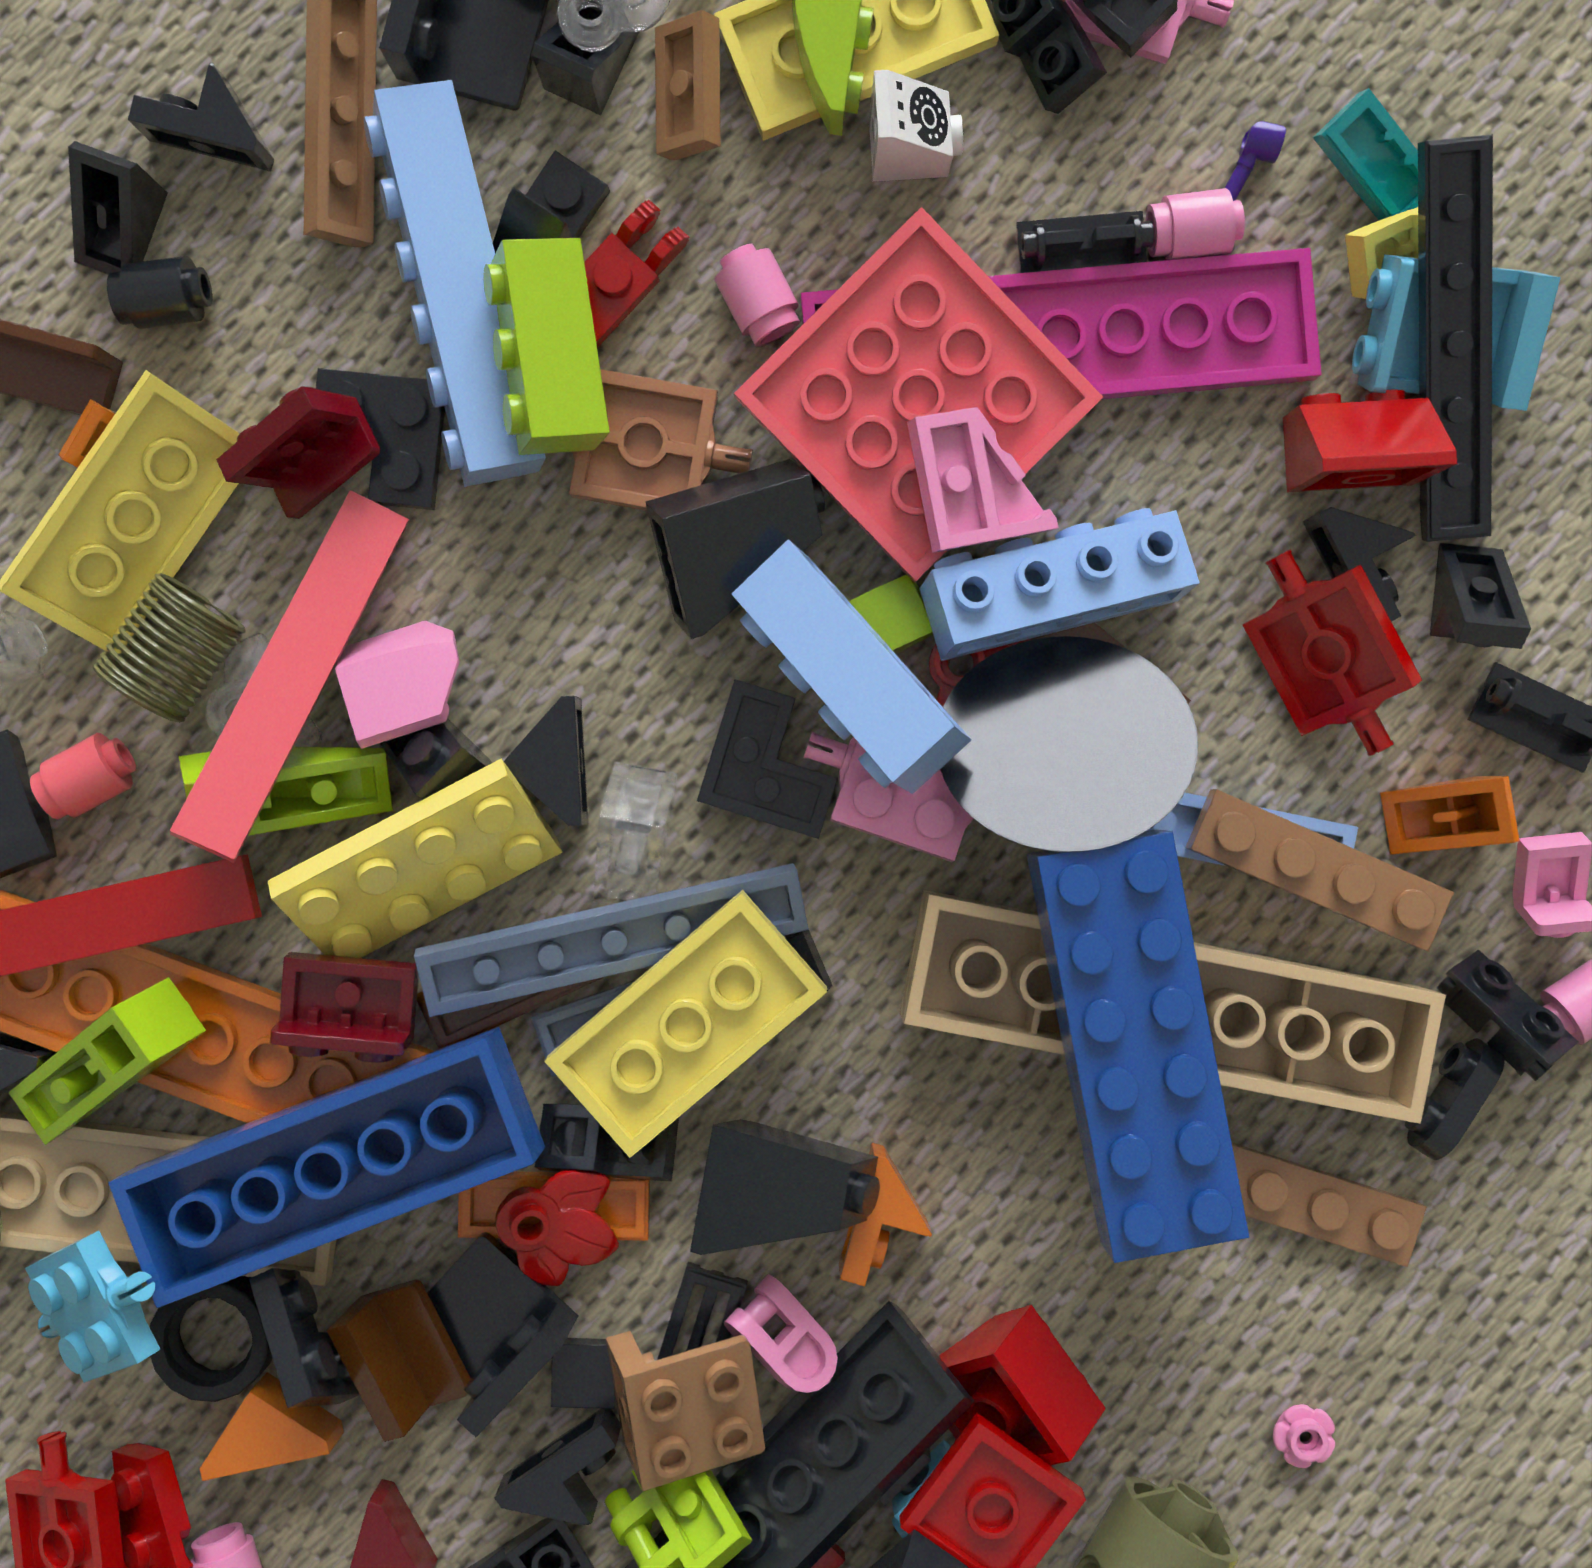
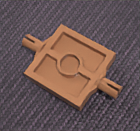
(655, 444)

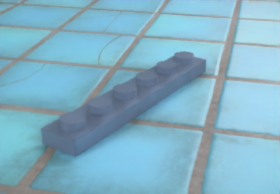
(592, 941)

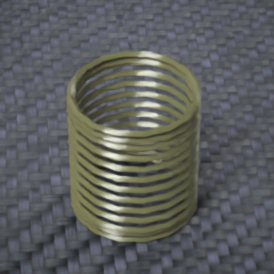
(190, 613)

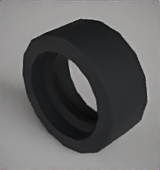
(192, 1379)

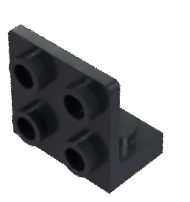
(471, 42)
(499, 1325)

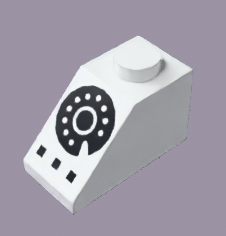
(911, 129)

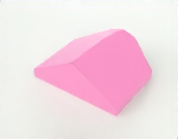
(398, 681)

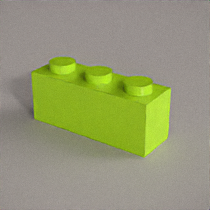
(546, 345)

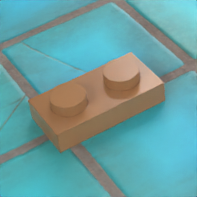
(687, 85)

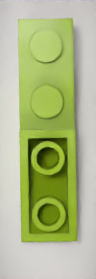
(826, 46)

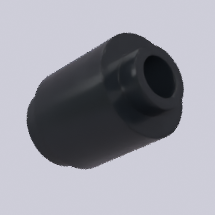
(159, 292)

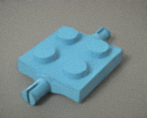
(92, 1308)

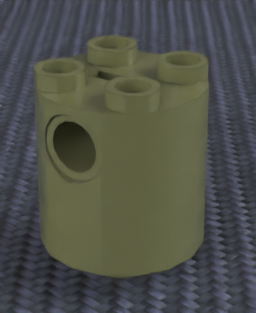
(1159, 1530)

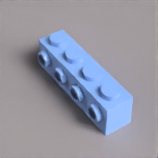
(1057, 583)
(850, 669)

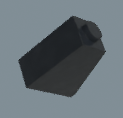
(725, 531)
(778, 1187)

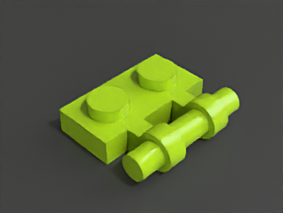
(693, 1514)

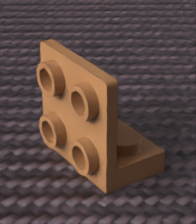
(685, 1408)

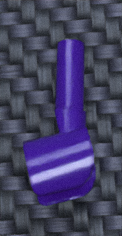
(1260, 142)

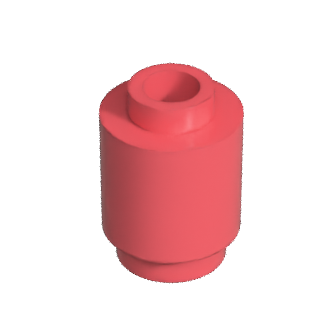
(83, 776)

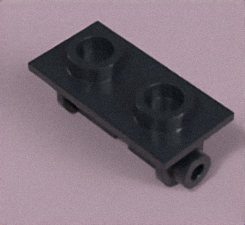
(1083, 241)
(1535, 717)
(1529, 1034)

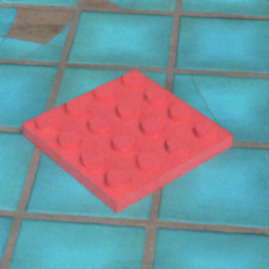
(901, 342)

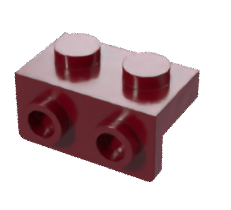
(303, 448)
(346, 1006)

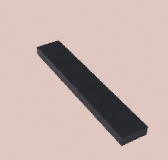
(1457, 328)

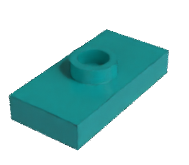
(1372, 155)

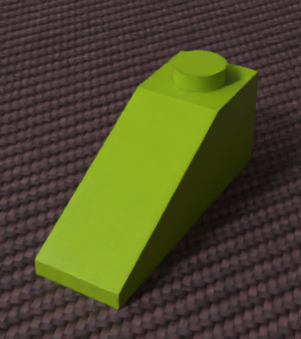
(316, 786)
(107, 1059)

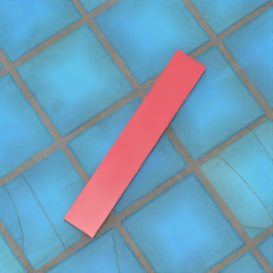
(289, 678)

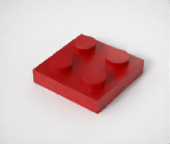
(992, 1501)

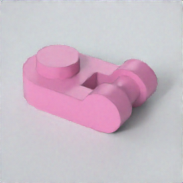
(801, 1354)

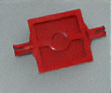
(1332, 651)
(62, 1515)

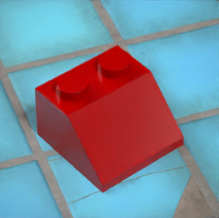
(1364, 443)
(1025, 1385)

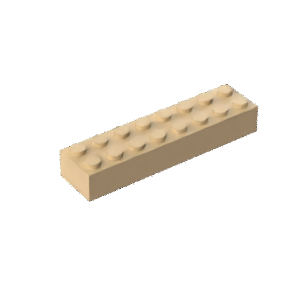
(1270, 1019)

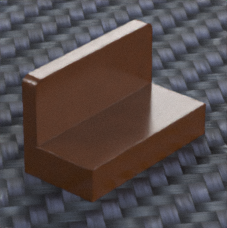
(55, 369)
(398, 1356)

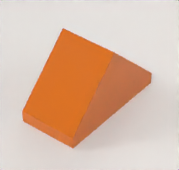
(1450, 815)
(270, 1433)

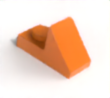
(896, 1207)

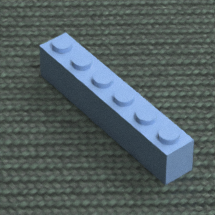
(444, 254)

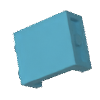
(1520, 319)

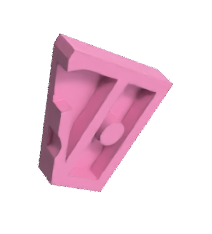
(970, 484)

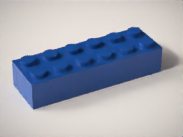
(1138, 1047)
(328, 1167)

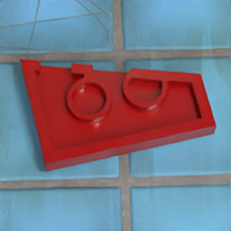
(150, 1508)

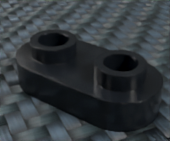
(1467, 1081)

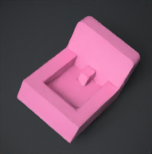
(1553, 884)

